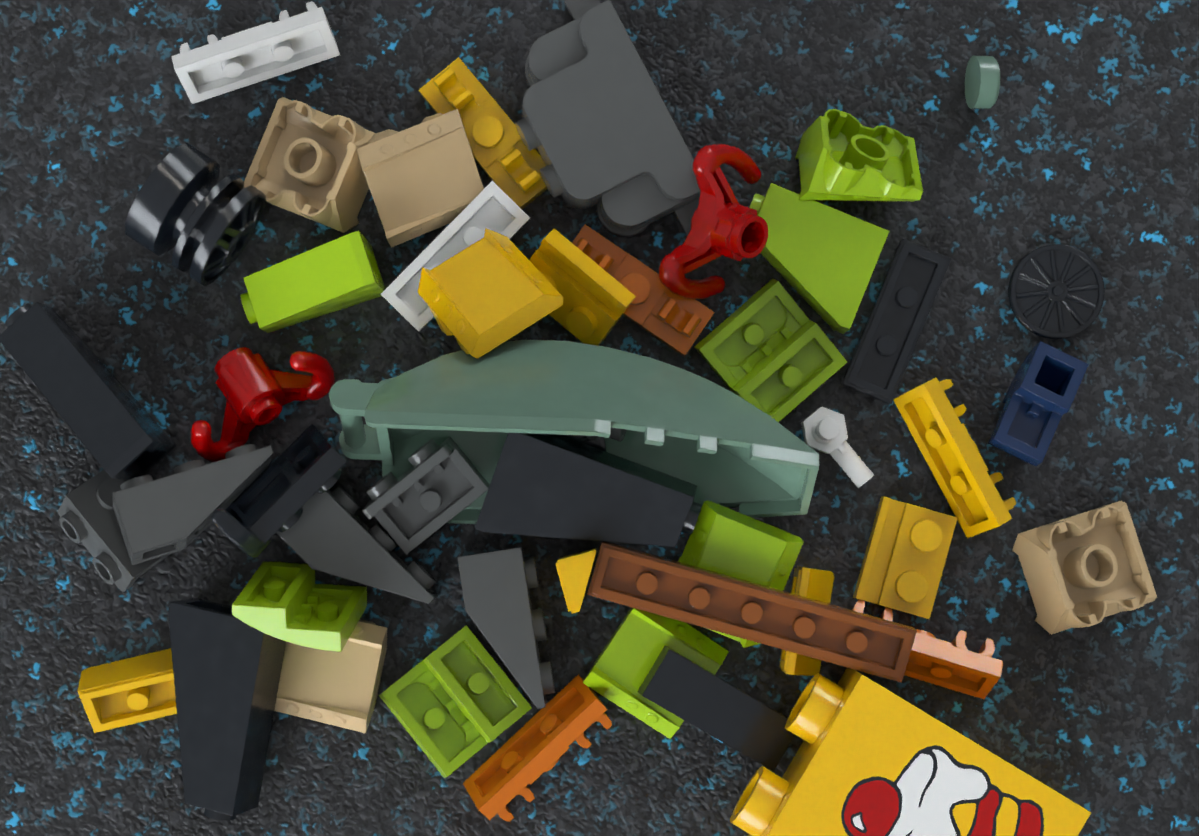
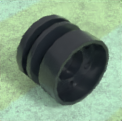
(189, 210)

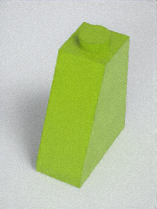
(820, 252)
(313, 283)

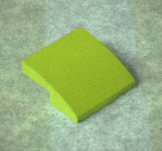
(771, 352)
(291, 607)
(455, 701)

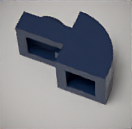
(1036, 402)

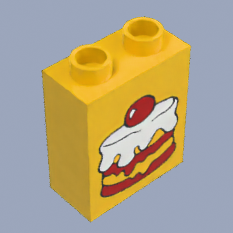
(893, 771)

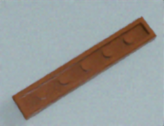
(752, 611)

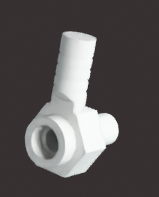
(827, 433)

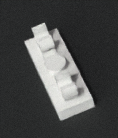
(255, 54)
(488, 210)

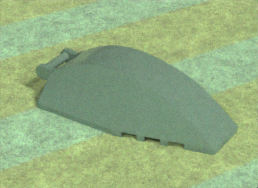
(576, 388)

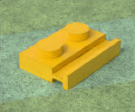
(591, 295)
(905, 557)

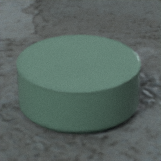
(982, 82)

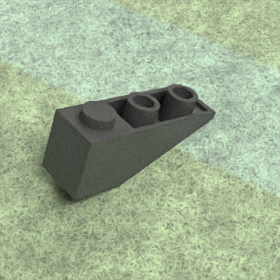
(176, 509)
(342, 545)
(500, 605)

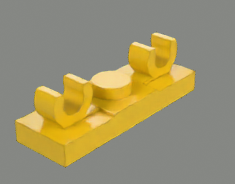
(489, 132)
(954, 457)

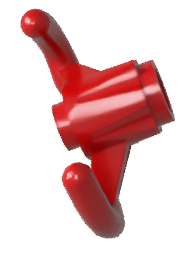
(718, 224)
(257, 396)

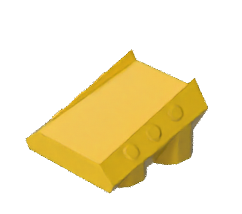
(487, 294)

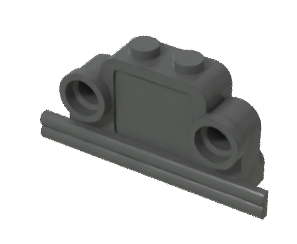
(604, 125)

